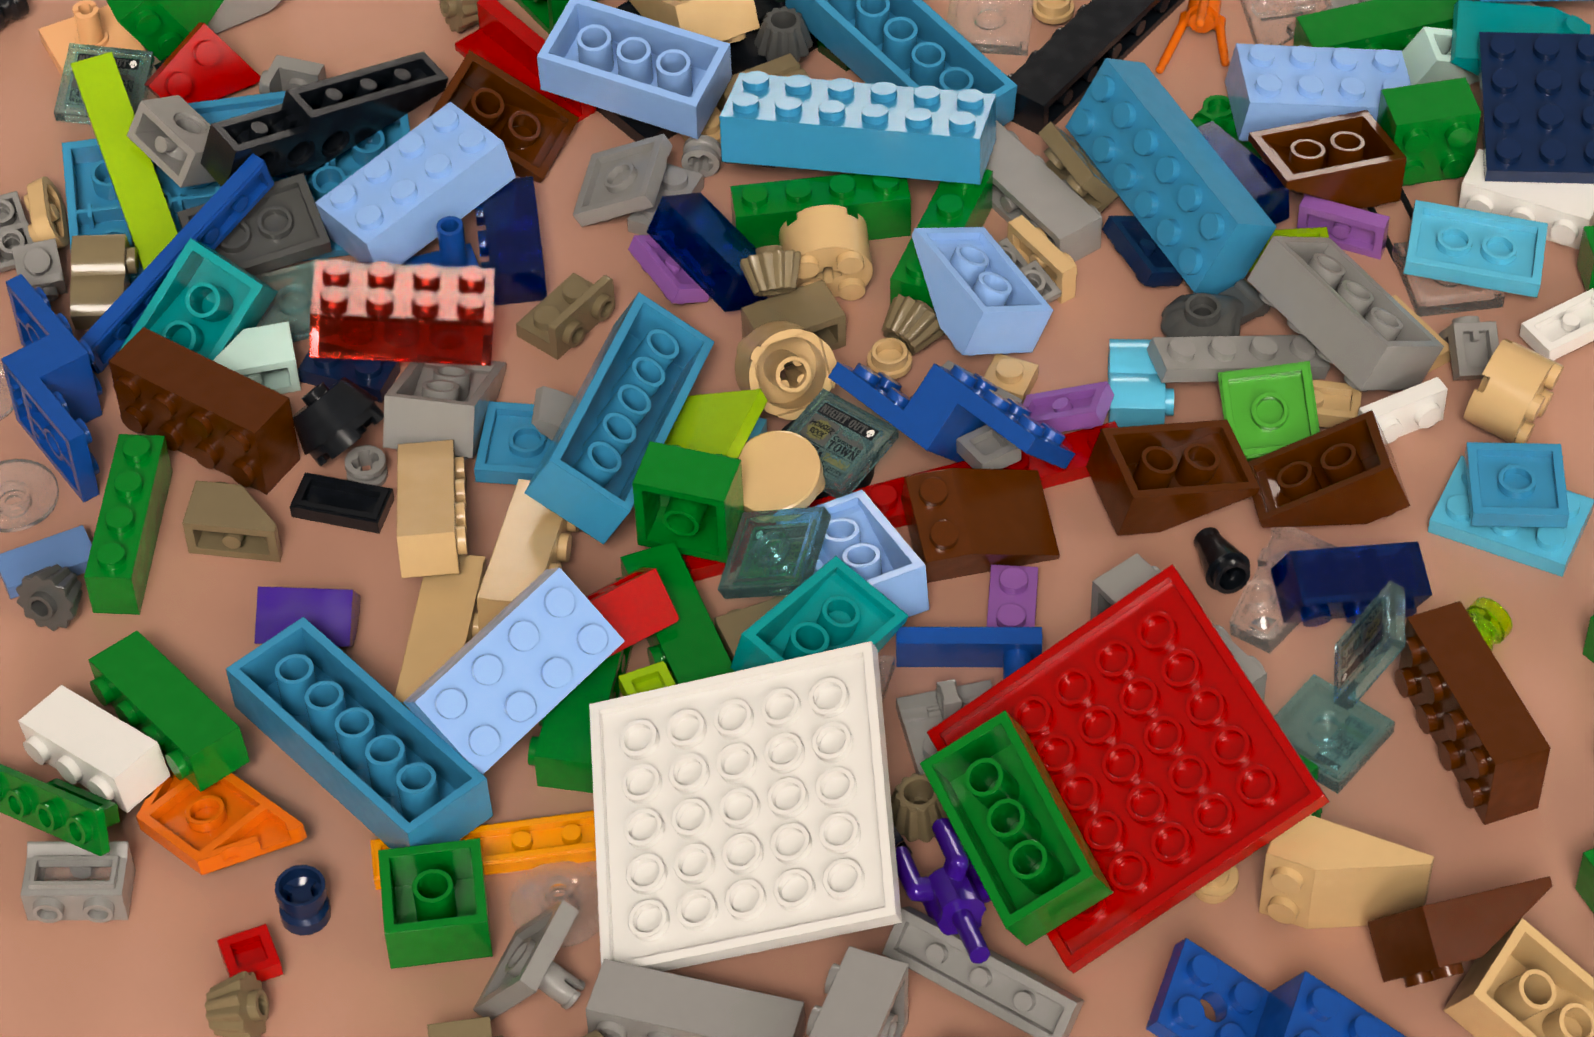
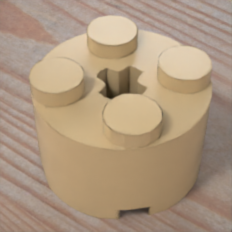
(831, 249)
(763, 357)
(1513, 392)

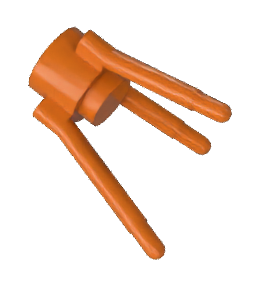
(1201, 17)

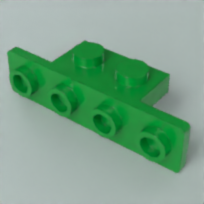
(58, 809)

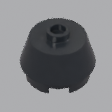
(334, 418)

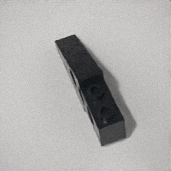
(322, 118)

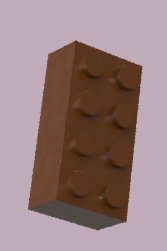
(205, 410)
(1472, 713)

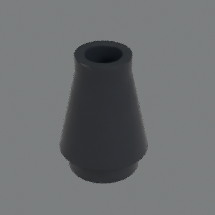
(1222, 563)

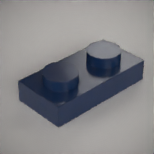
(1141, 252)
(368, 374)

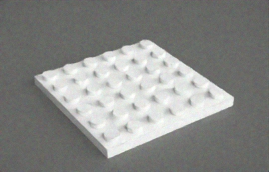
(744, 812)

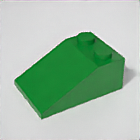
(162, 23)

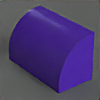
(329, 610)

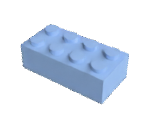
(635, 66)
(1304, 83)
(400, 195)
(515, 670)

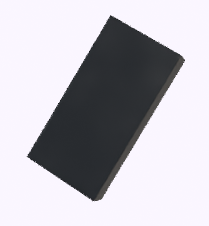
(342, 503)

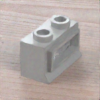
(77, 884)

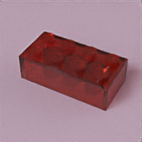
(402, 312)

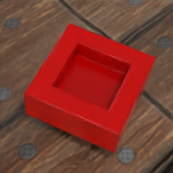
(251, 952)

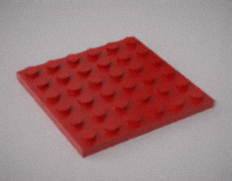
(1153, 754)

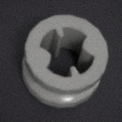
(701, 155)
(364, 456)

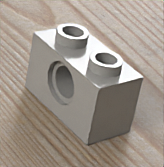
(172, 138)

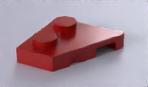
(202, 69)

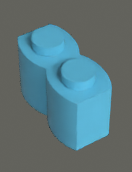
(1136, 385)

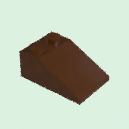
(515, 113)
(1335, 159)
(1168, 473)
(1330, 478)
(977, 519)
(1440, 936)

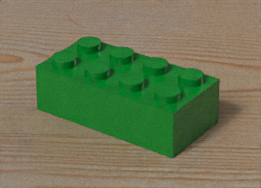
(1015, 828)

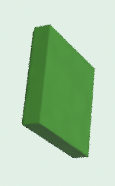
(1269, 406)

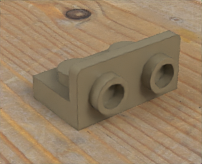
(1075, 167)
(567, 314)

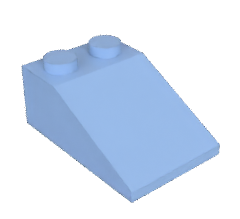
(979, 292)
(875, 551)

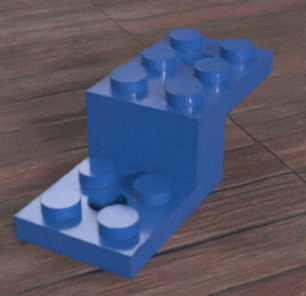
(53, 386)
(949, 407)
(1246, 1009)

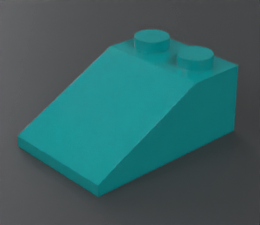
(1480, 16)
(205, 301)
(820, 615)

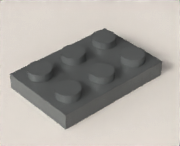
(276, 230)

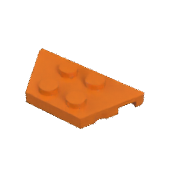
(216, 825)

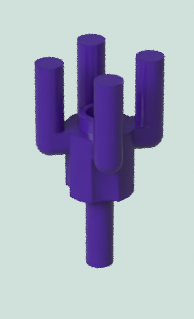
(950, 894)

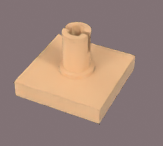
(87, 27)

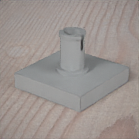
(530, 965)

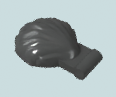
(1213, 313)

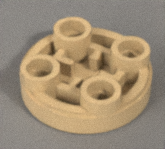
(780, 472)

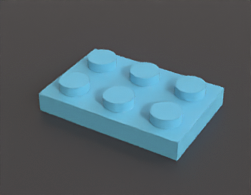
(1476, 248)
(1537, 547)

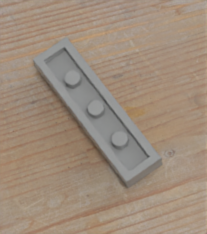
(1204, 356)
(993, 985)

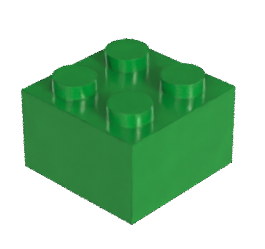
(1432, 127)
(688, 500)
(434, 903)

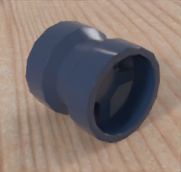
(302, 900)

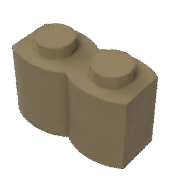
(99, 275)

